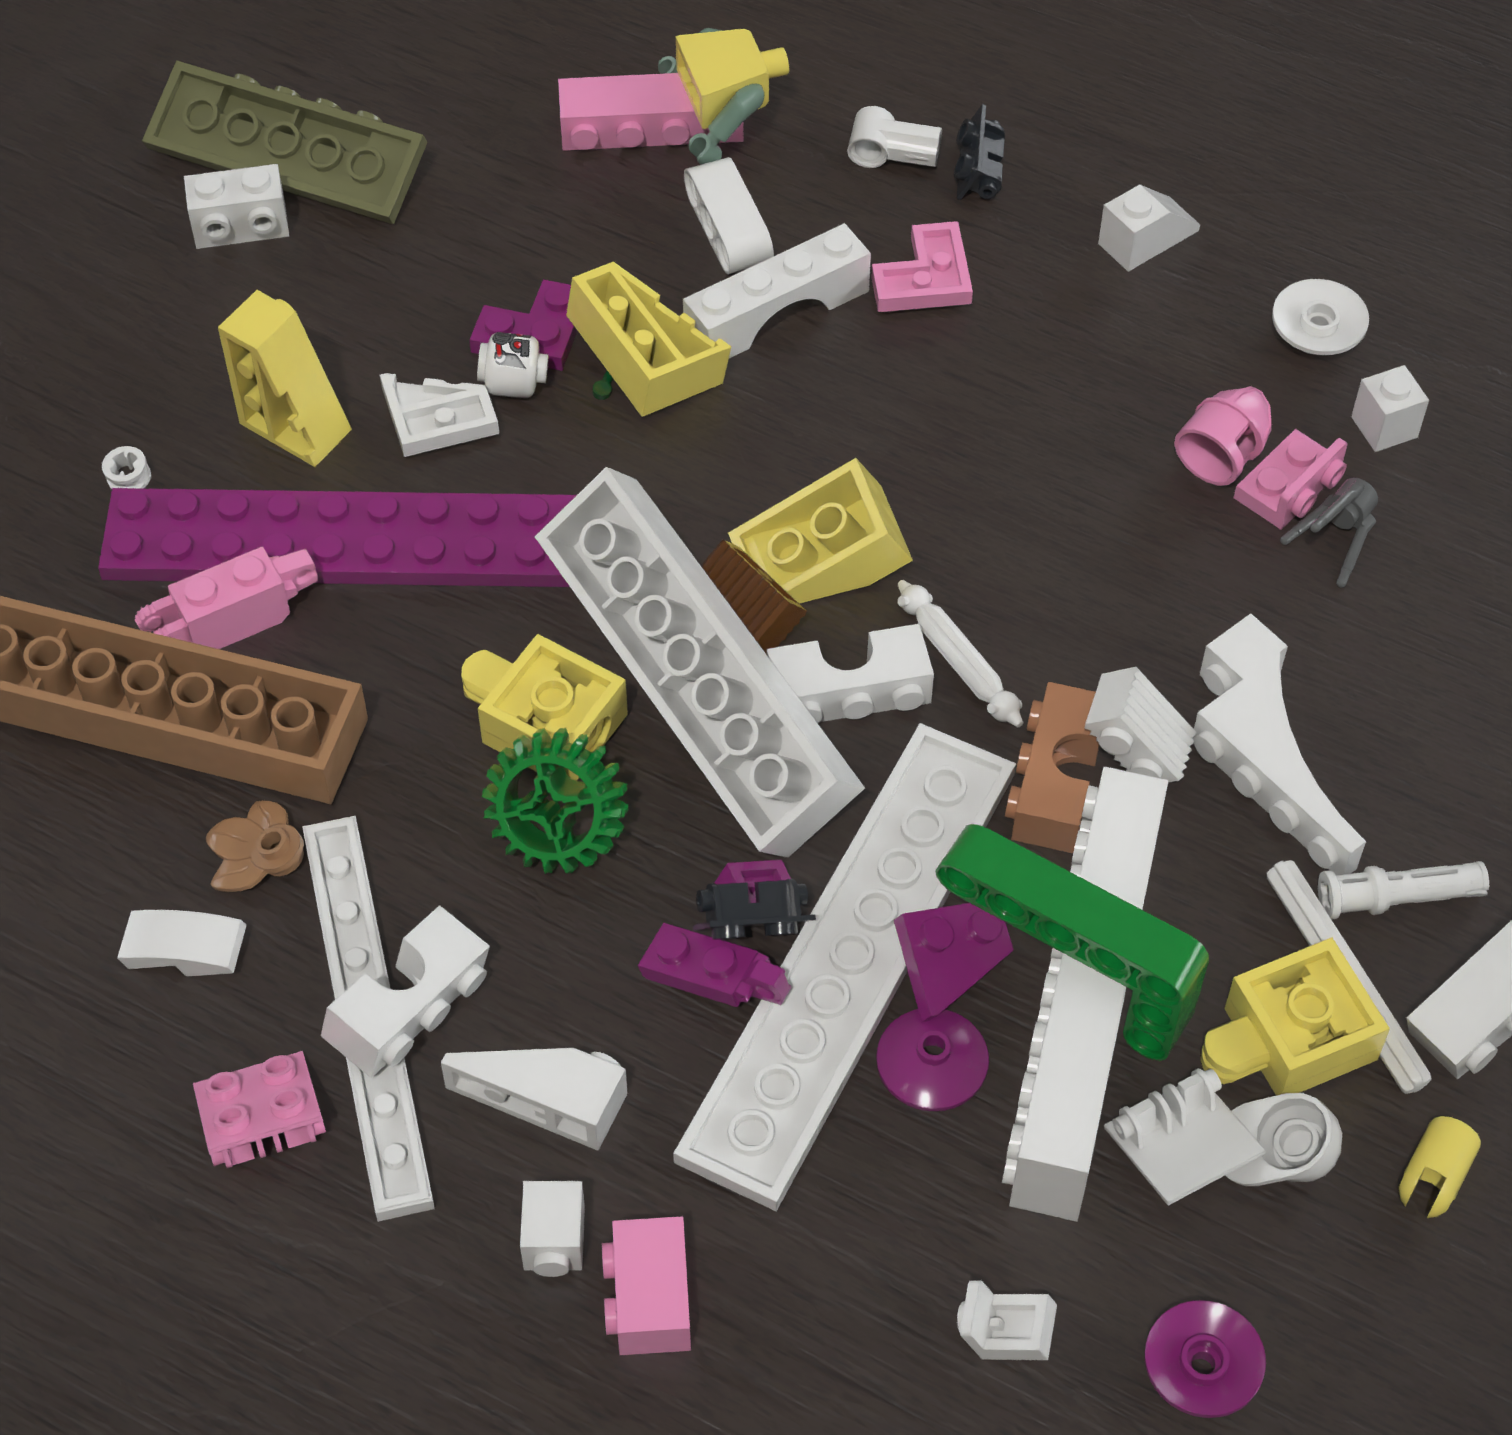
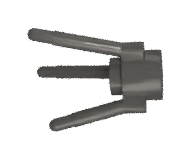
(1346, 509)

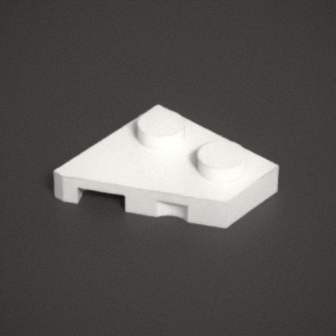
(438, 413)

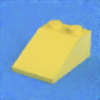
(827, 536)

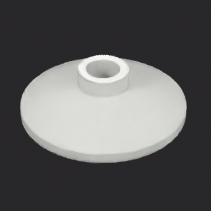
(1320, 316)

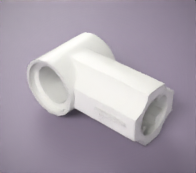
(880, 138)

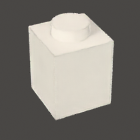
(1389, 408)
(552, 1227)

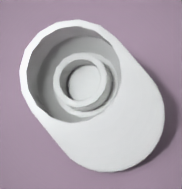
(1298, 1139)

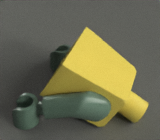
(723, 81)

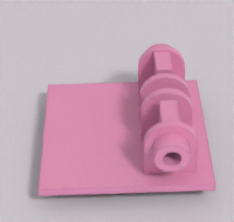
(257, 1105)

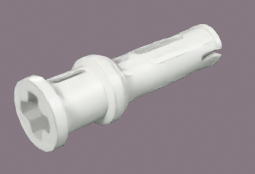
(1379, 890)

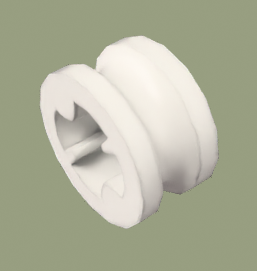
(129, 457)

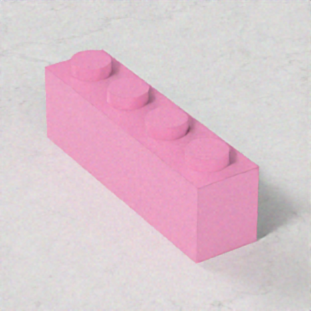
(628, 112)

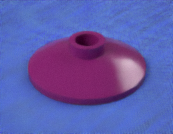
(926, 1079)
(1212, 1334)

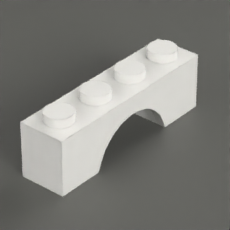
(825, 268)

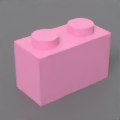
(649, 1286)

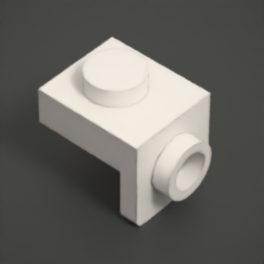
(1006, 1323)

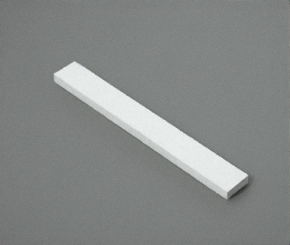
(353, 948)

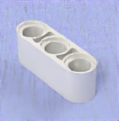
(728, 215)

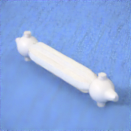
(960, 653)

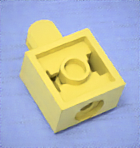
(544, 690)
(1296, 1022)

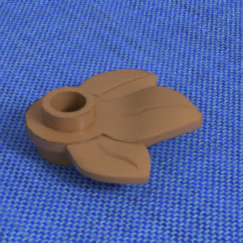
(254, 847)

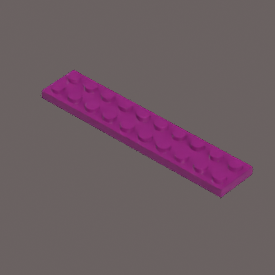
(347, 535)

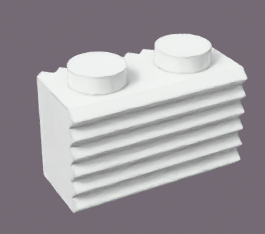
(1139, 726)

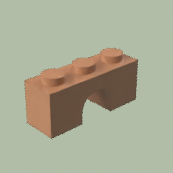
(1051, 803)

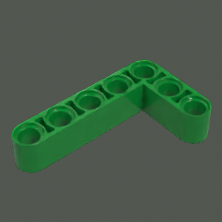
(1087, 925)

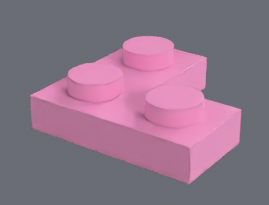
(933, 279)

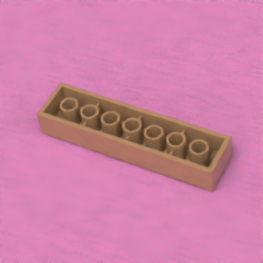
(177, 701)

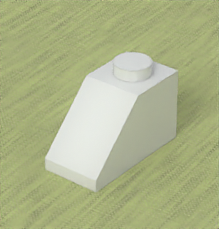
(1143, 226)

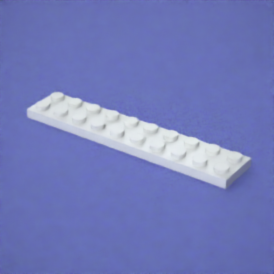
(840, 972)

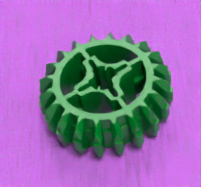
(559, 841)

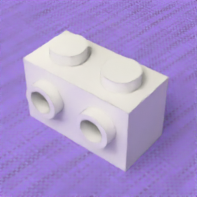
(236, 206)

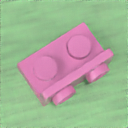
(1291, 478)

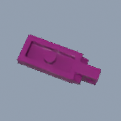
(712, 968)

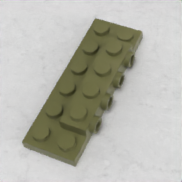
(317, 145)

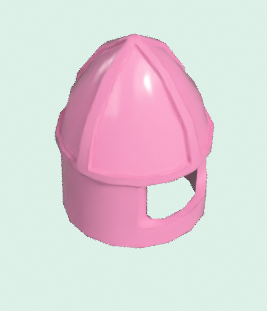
(1224, 434)

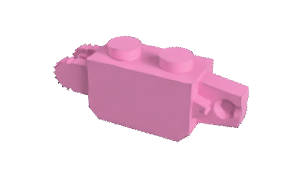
(230, 599)

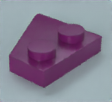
(949, 952)

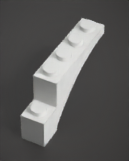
(1254, 745)

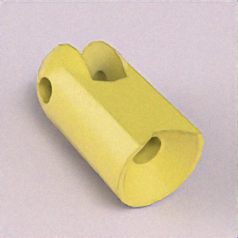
(1441, 1159)

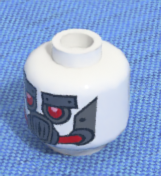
(511, 365)

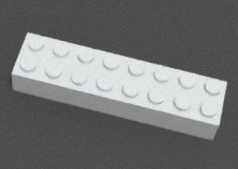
(699, 664)
(1081, 1009)

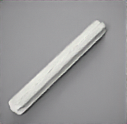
(1317, 926)

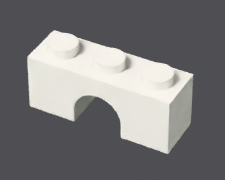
(893, 678)
(379, 1023)

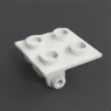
(1184, 1136)

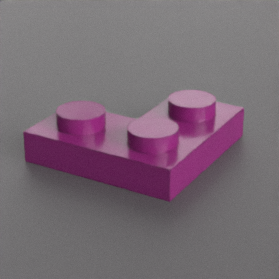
(544, 322)

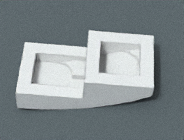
(183, 939)

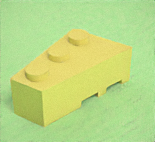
(641, 341)
(280, 380)

